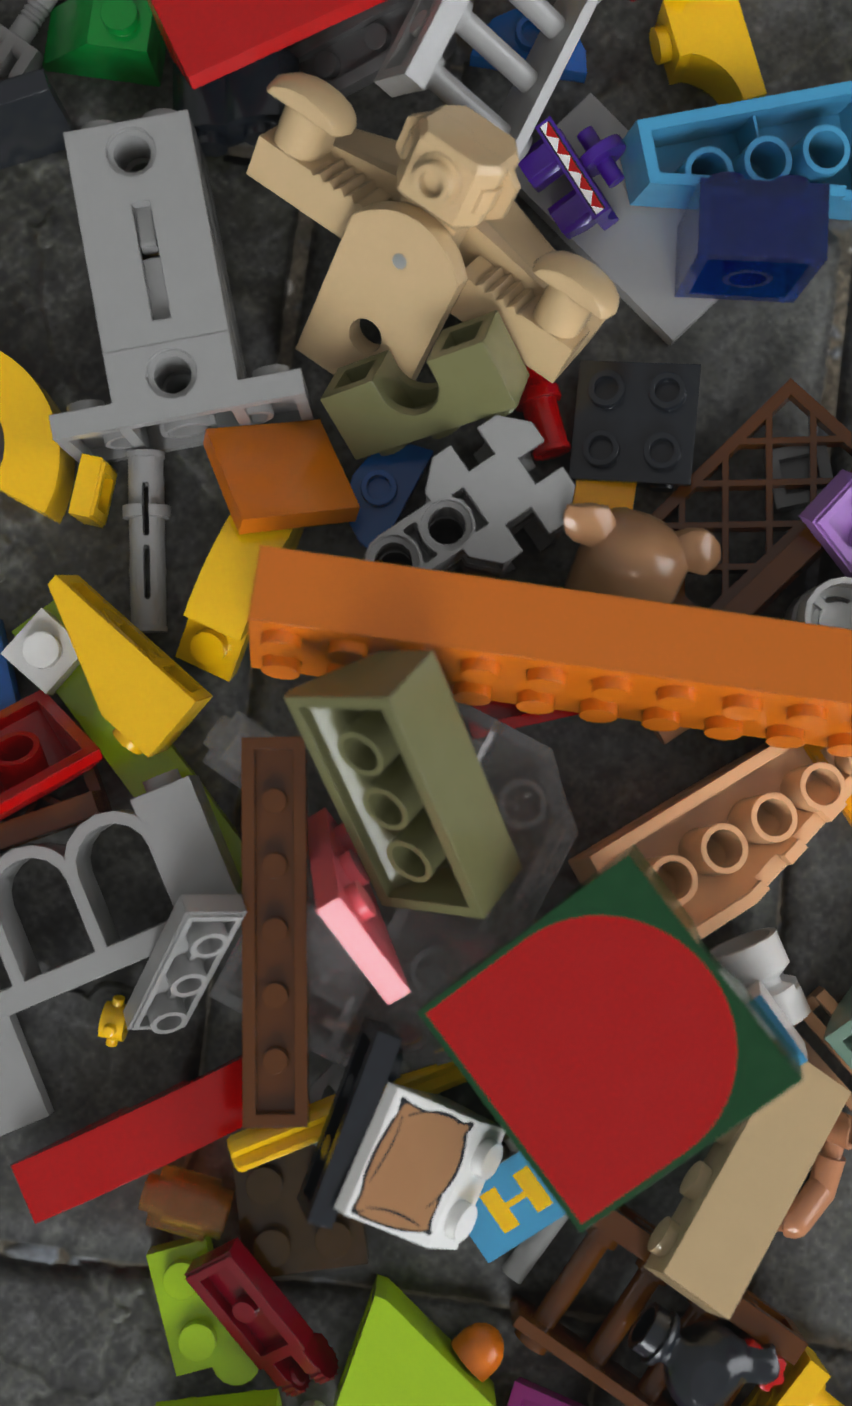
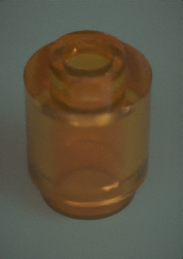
(186, 1203)

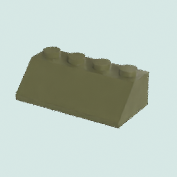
(407, 783)

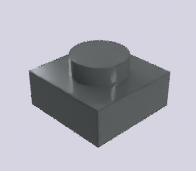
(793, 463)

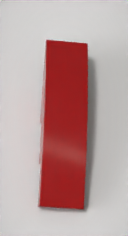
(131, 1142)

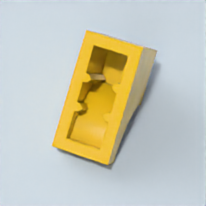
(707, 48)

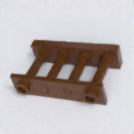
(541, 1331)

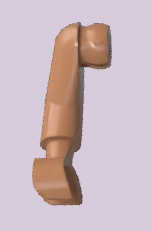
(822, 1182)

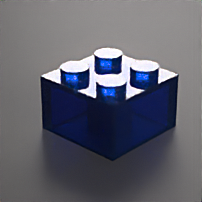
(752, 238)

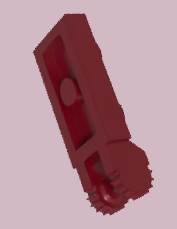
(261, 1318)

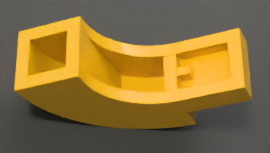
(32, 464)
(222, 596)

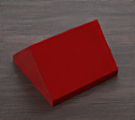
(39, 751)

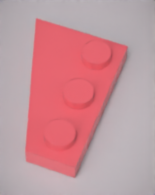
(349, 905)

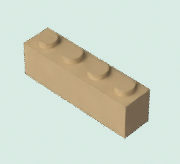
(743, 1194)

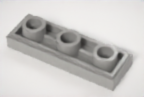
(183, 961)

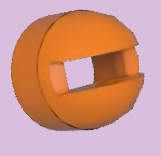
(480, 1349)

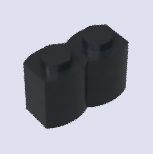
(235, 105)

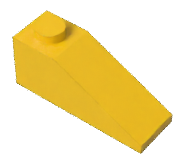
(128, 674)

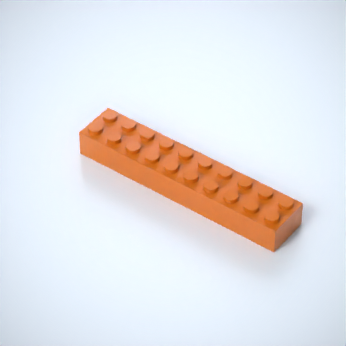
(559, 648)

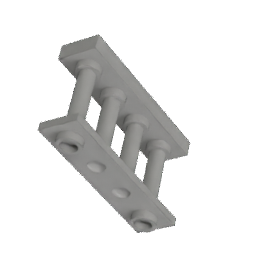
(418, 63)

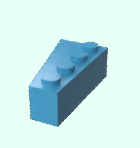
(758, 137)

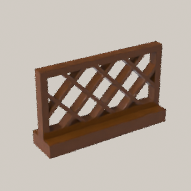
(798, 547)

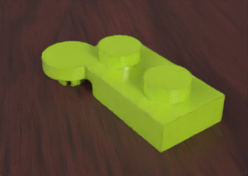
(191, 1329)

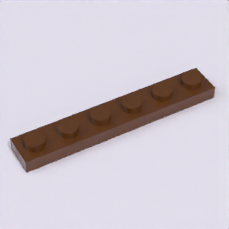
(275, 933)

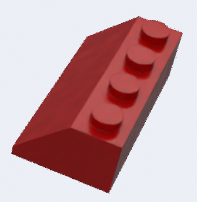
(225, 35)

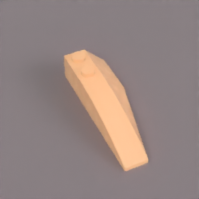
(732, 830)

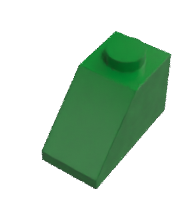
(105, 41)

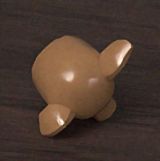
(634, 553)

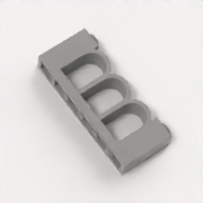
(189, 857)

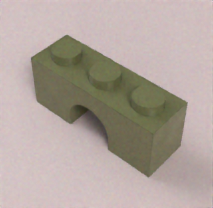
(385, 409)

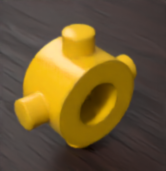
(112, 1021)

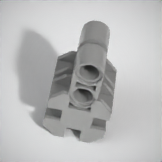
(482, 506)

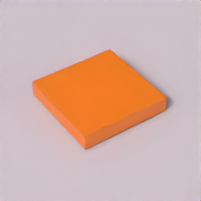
(280, 476)

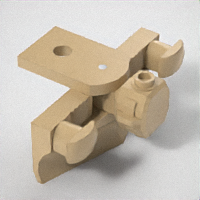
(423, 234)

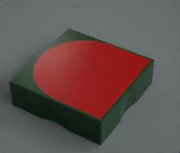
(610, 1040)

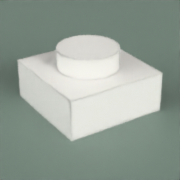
(43, 652)

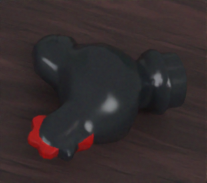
(704, 1359)

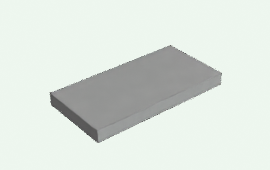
(634, 251)

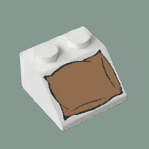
(422, 1168)

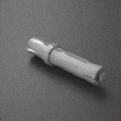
(144, 471)

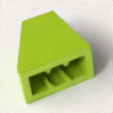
(405, 1359)

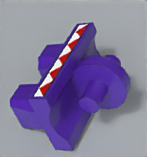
(555, 156)

